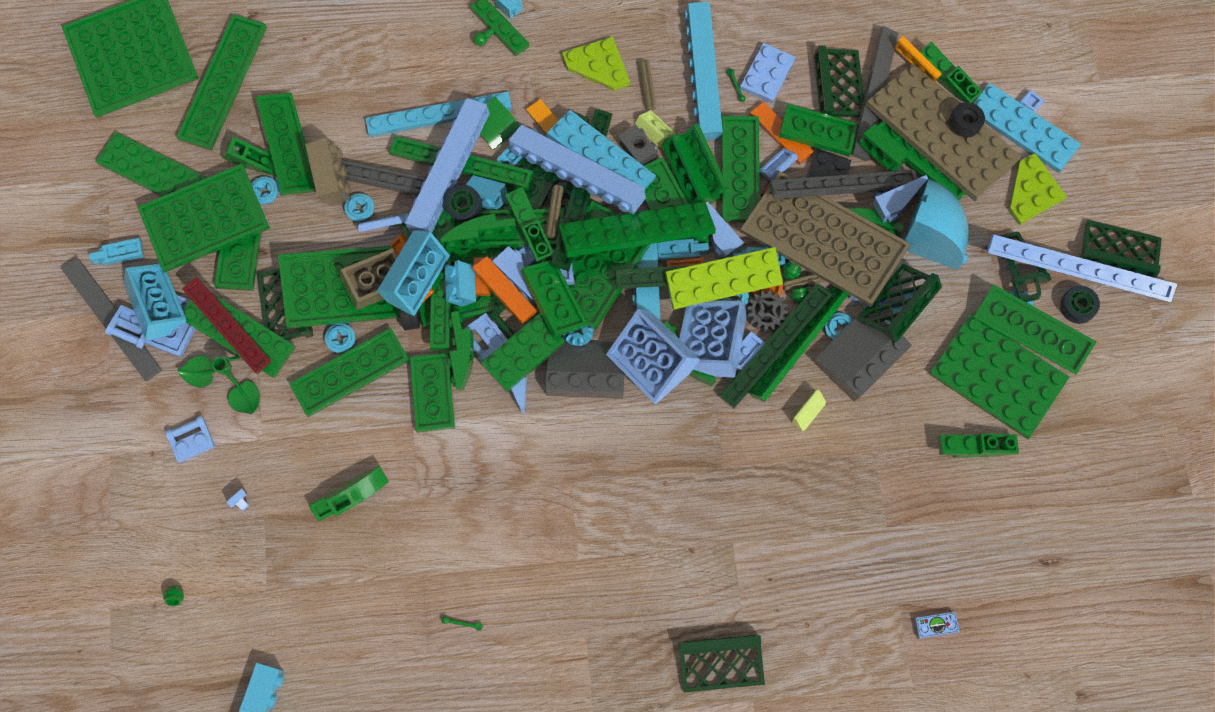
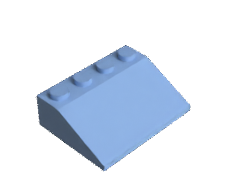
(715, 335)
(652, 355)

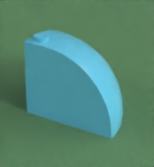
(939, 227)

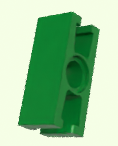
(883, 148)

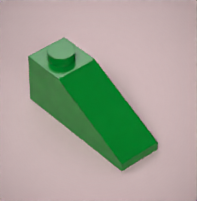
(250, 156)

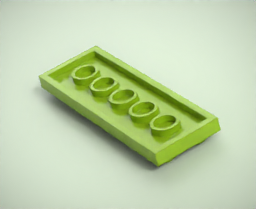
(723, 278)

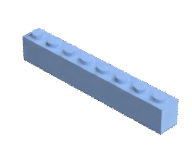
(448, 166)
(577, 169)

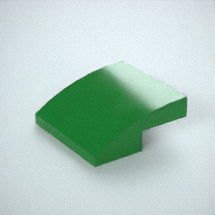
(499, 124)

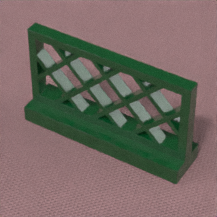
(824, 80)
(1120, 260)
(911, 307)
(302, 331)
(716, 645)

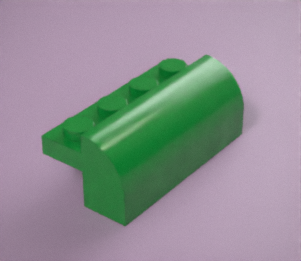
(695, 166)

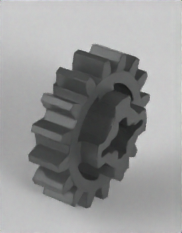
(762, 304)

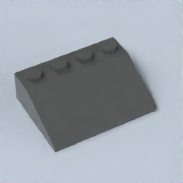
(860, 356)
(584, 372)

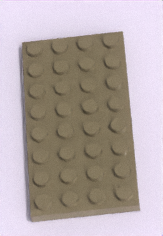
(920, 115)
(828, 241)

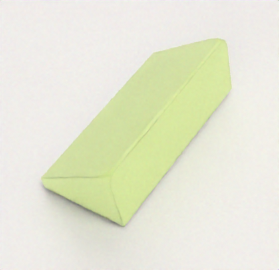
(654, 128)
(809, 410)

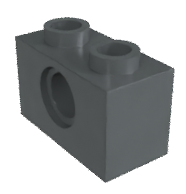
(634, 136)

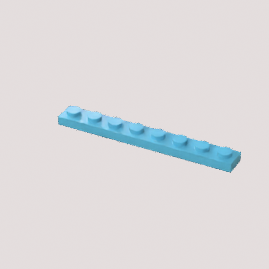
(425, 116)

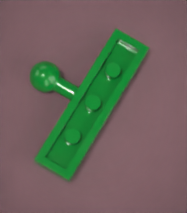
(498, 26)

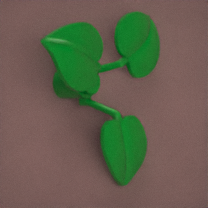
(199, 374)

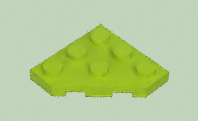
(598, 63)
(1033, 190)

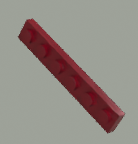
(227, 325)

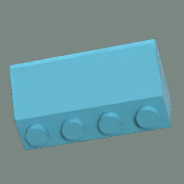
(414, 272)
(153, 300)

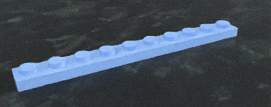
(1081, 268)

